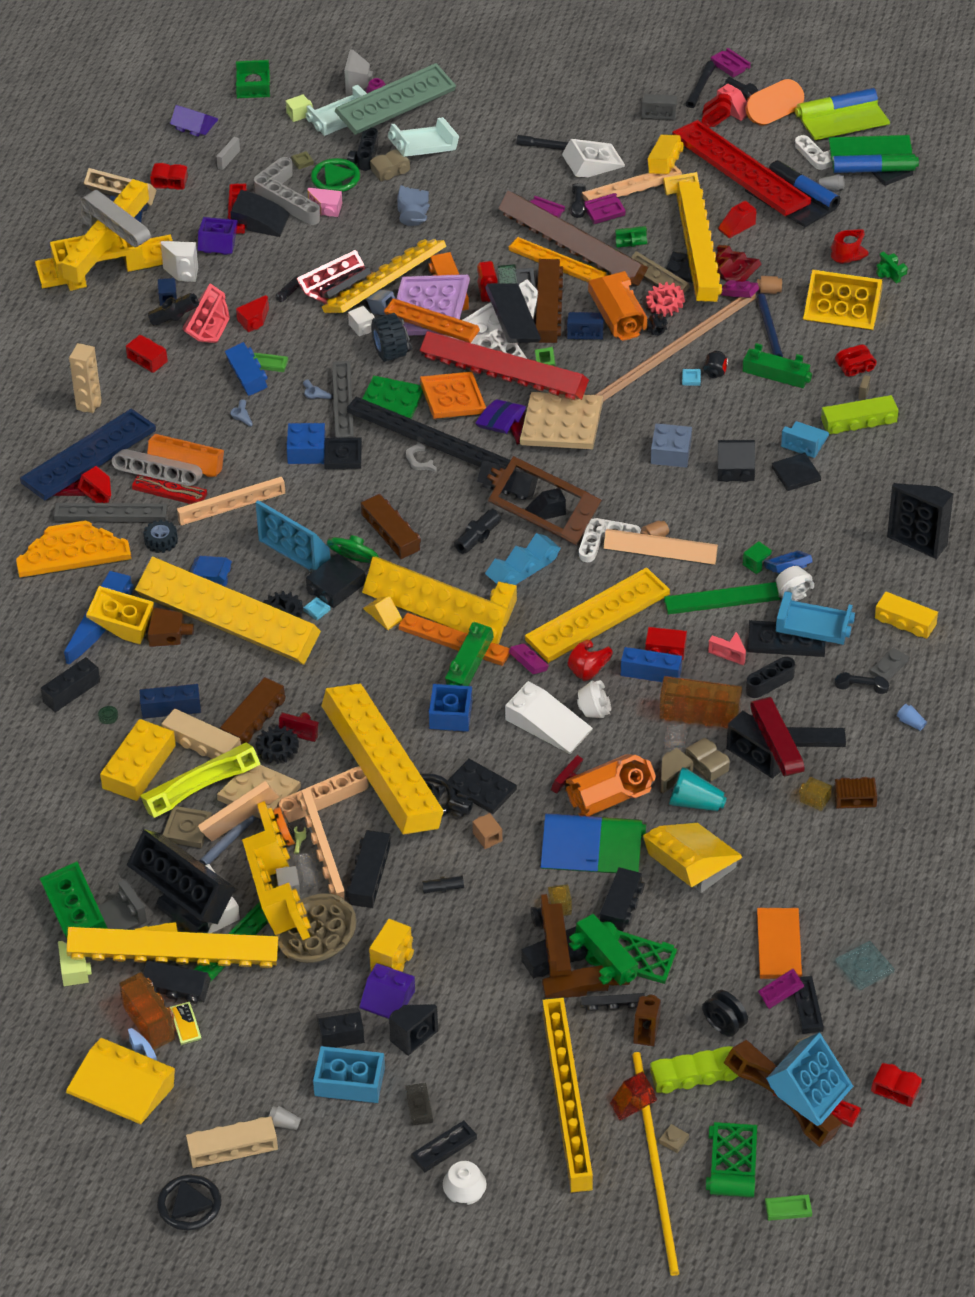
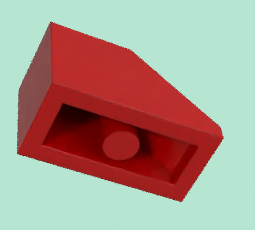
(738, 219)
(253, 314)
(96, 485)

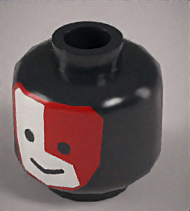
(715, 363)

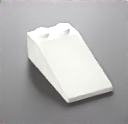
(546, 718)

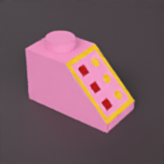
(328, 201)

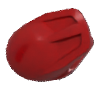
(848, 252)
(588, 664)

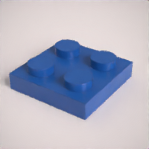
(782, 562)

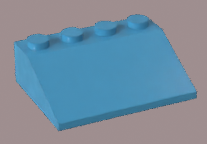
(290, 538)
(811, 1079)

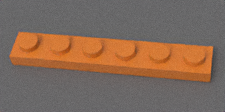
(433, 320)
(448, 637)

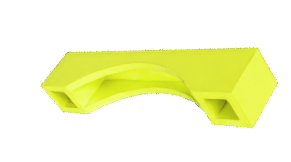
(174, 791)

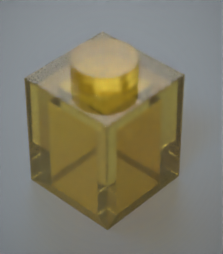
(815, 793)
(562, 895)

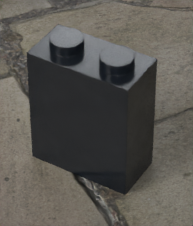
(335, 580)

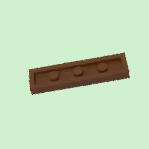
(555, 938)

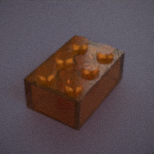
(147, 1010)

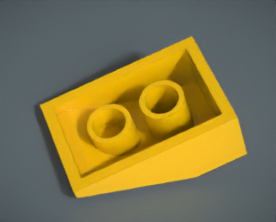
(121, 614)

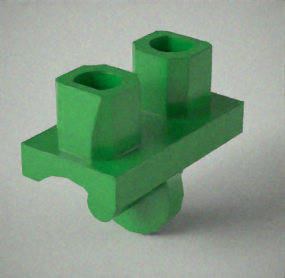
(631, 236)
(889, 268)

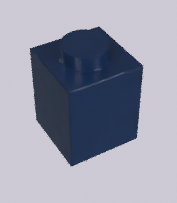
(166, 289)

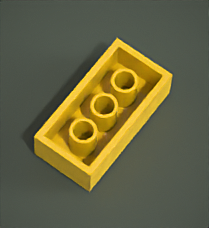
(138, 759)

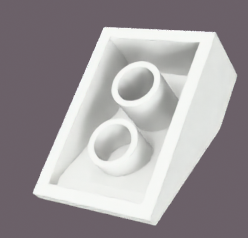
(591, 157)

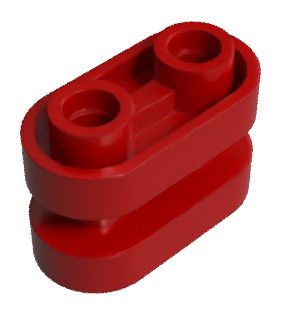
(716, 110)
(855, 360)

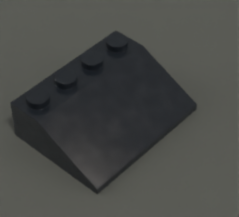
(920, 517)

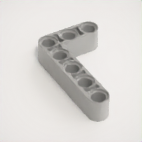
(270, 185)
(98, 207)

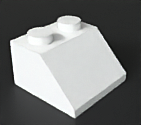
(180, 260)

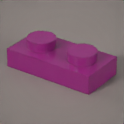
(739, 289)

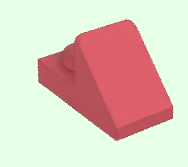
(730, 650)

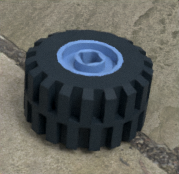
(389, 337)

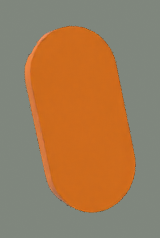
(774, 102)

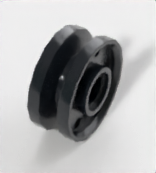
(725, 1013)

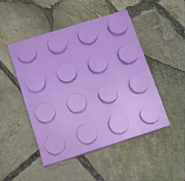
(437, 293)

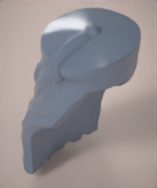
(412, 205)

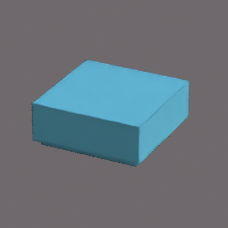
(691, 377)
(316, 608)

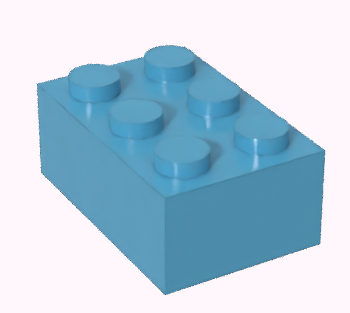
(349, 1074)

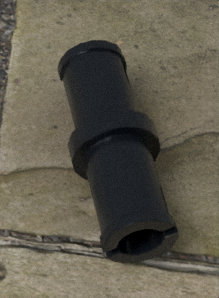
(443, 884)

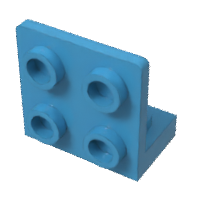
(803, 439)

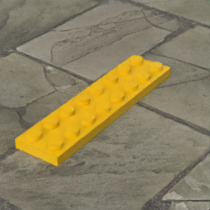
(385, 275)
(433, 598)
(597, 615)

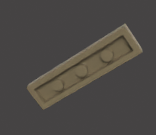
(658, 274)

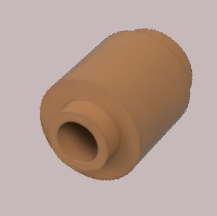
(770, 284)
(657, 528)

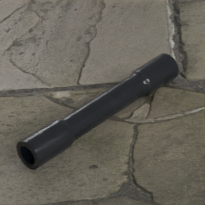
(695, 94)
(545, 143)

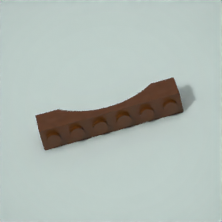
(754, 1066)

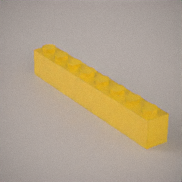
(99, 236)

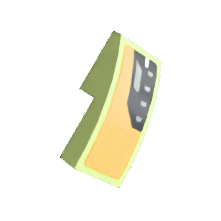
(185, 1023)

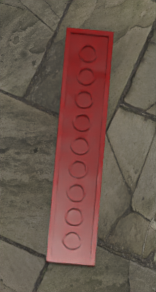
(742, 168)

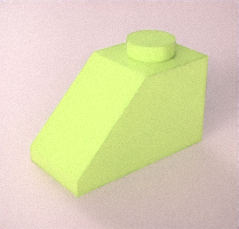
(73, 970)

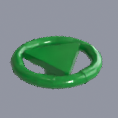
(335, 174)
(352, 548)

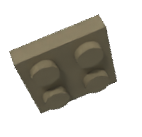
(183, 826)

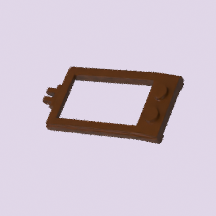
(580, 517)

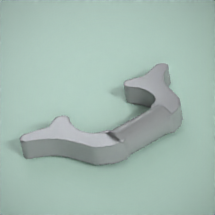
(415, 464)

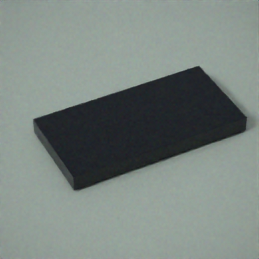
(512, 313)
(765, 639)

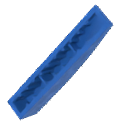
(89, 631)

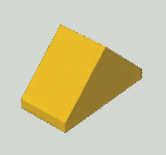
(384, 612)

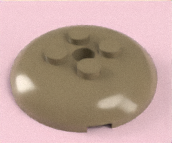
(330, 931)

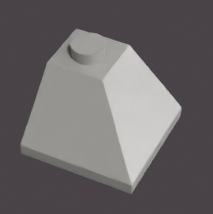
(356, 72)

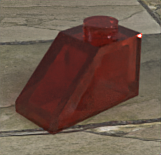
(633, 1096)

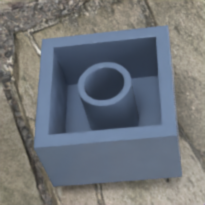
(671, 445)

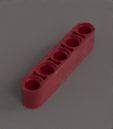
(777, 736)

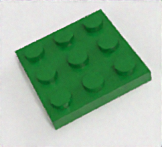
(394, 395)

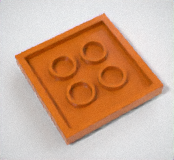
(452, 395)

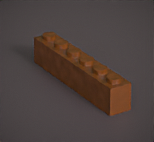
(548, 300)

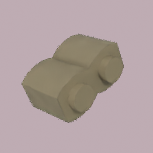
(389, 165)
(708, 759)

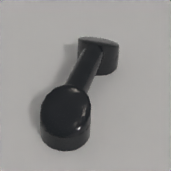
(578, 207)
(844, 679)

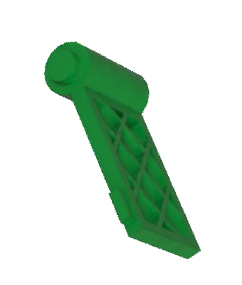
(655, 949)
(732, 1180)

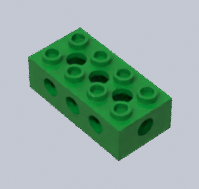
(71, 884)

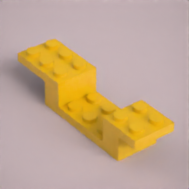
(135, 258)
(264, 856)

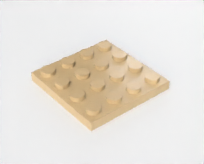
(561, 421)

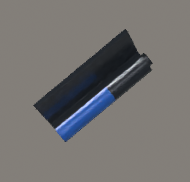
(822, 200)

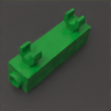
(776, 367)
(470, 655)
(606, 949)

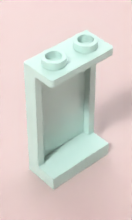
(326, 119)
(424, 140)

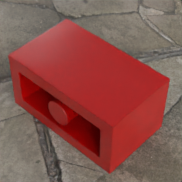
(146, 353)
(666, 641)

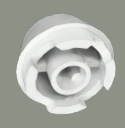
(795, 581)
(594, 700)
(464, 1183)

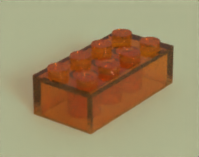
(699, 702)

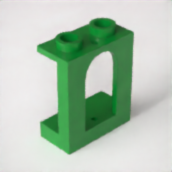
(253, 89)

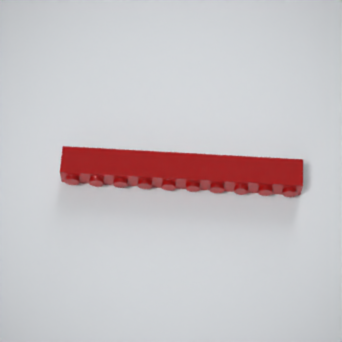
(504, 365)

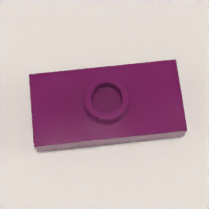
(528, 658)
(781, 988)

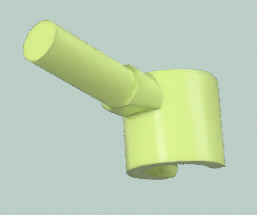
(299, 837)

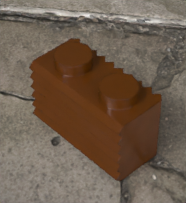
(855, 792)

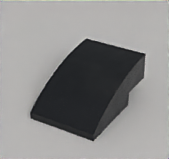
(259, 214)

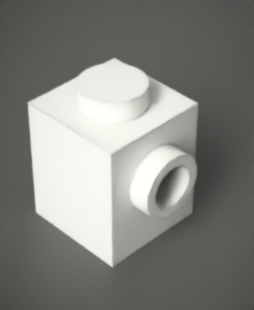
(360, 320)

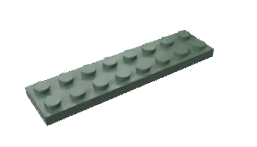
(395, 98)

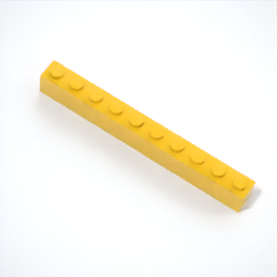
(698, 241)
(172, 946)
(567, 1095)

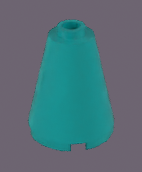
(696, 793)

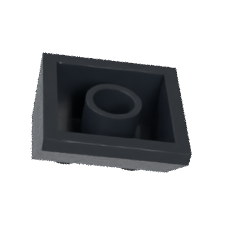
(736, 460)
(413, 1026)
(341, 1028)

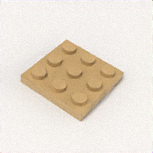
(252, 778)

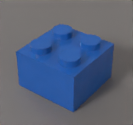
(306, 443)
(450, 707)

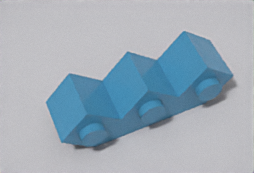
(524, 561)

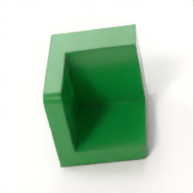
(754, 556)

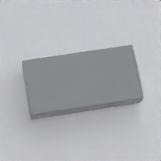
(228, 153)

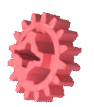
(665, 299)

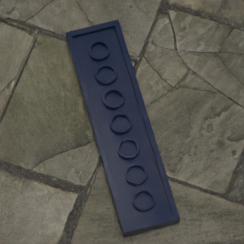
(87, 453)

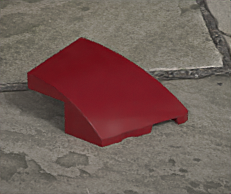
(734, 264)

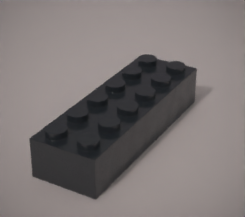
(180, 876)

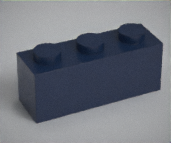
(163, 700)

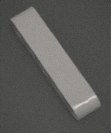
(165, 465)

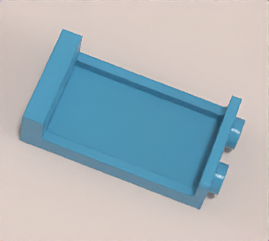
(814, 620)

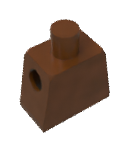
(167, 628)
(647, 1010)

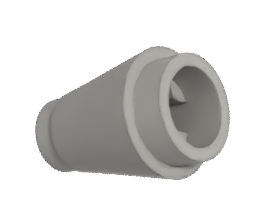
(833, 182)
(284, 1118)

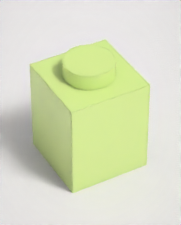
(297, 107)

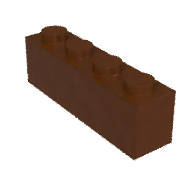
(390, 526)
(255, 710)

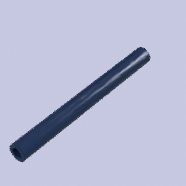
(771, 332)

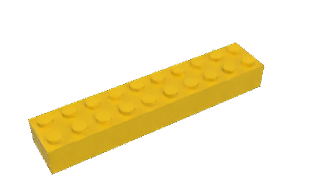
(228, 610)
(382, 759)

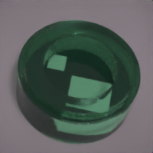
(108, 715)

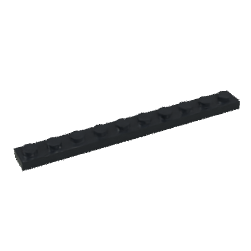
(422, 433)

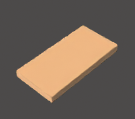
(237, 811)

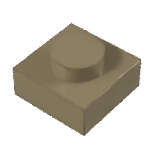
(674, 1138)

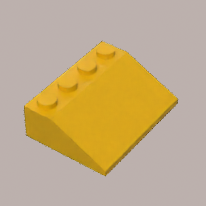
(843, 299)
(689, 851)
(122, 1081)

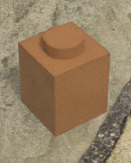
(487, 831)

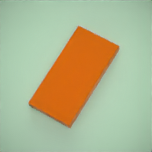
(778, 942)

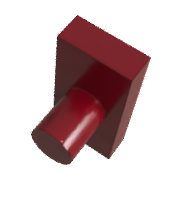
(302, 725)
(568, 772)

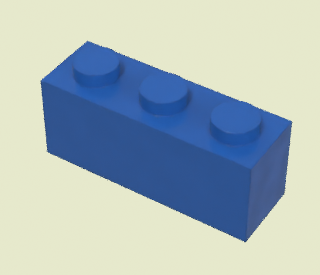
(247, 368)
(650, 664)

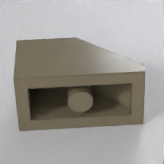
(671, 766)

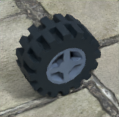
(160, 536)

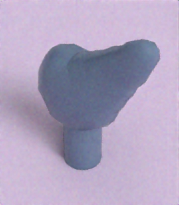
(313, 392)
(241, 413)

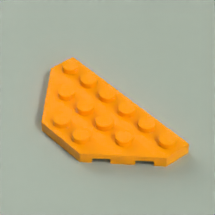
(70, 548)

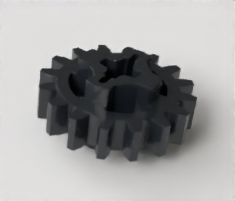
(286, 603)
(277, 744)

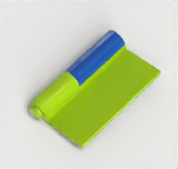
(841, 114)

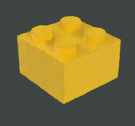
(392, 946)

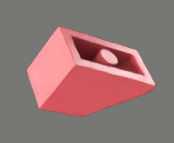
(738, 101)

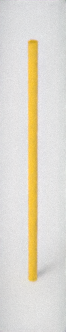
(657, 1175)

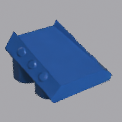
(212, 568)

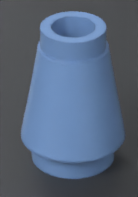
(911, 717)

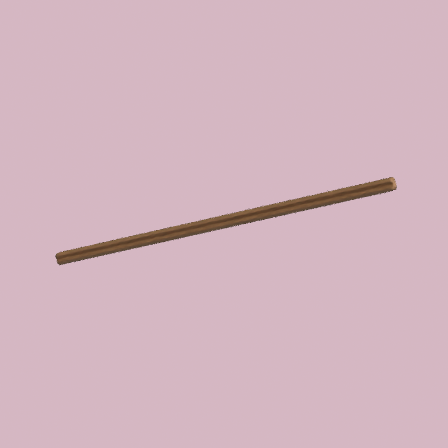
(673, 347)

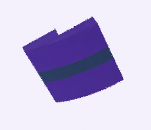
(500, 416)

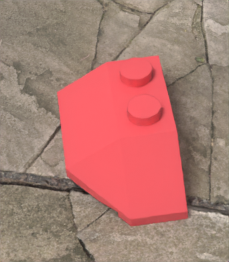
(327, 274)
(209, 318)

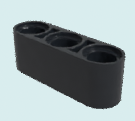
(367, 148)
(770, 677)

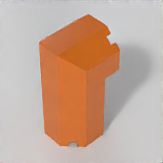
(618, 305)
(610, 784)

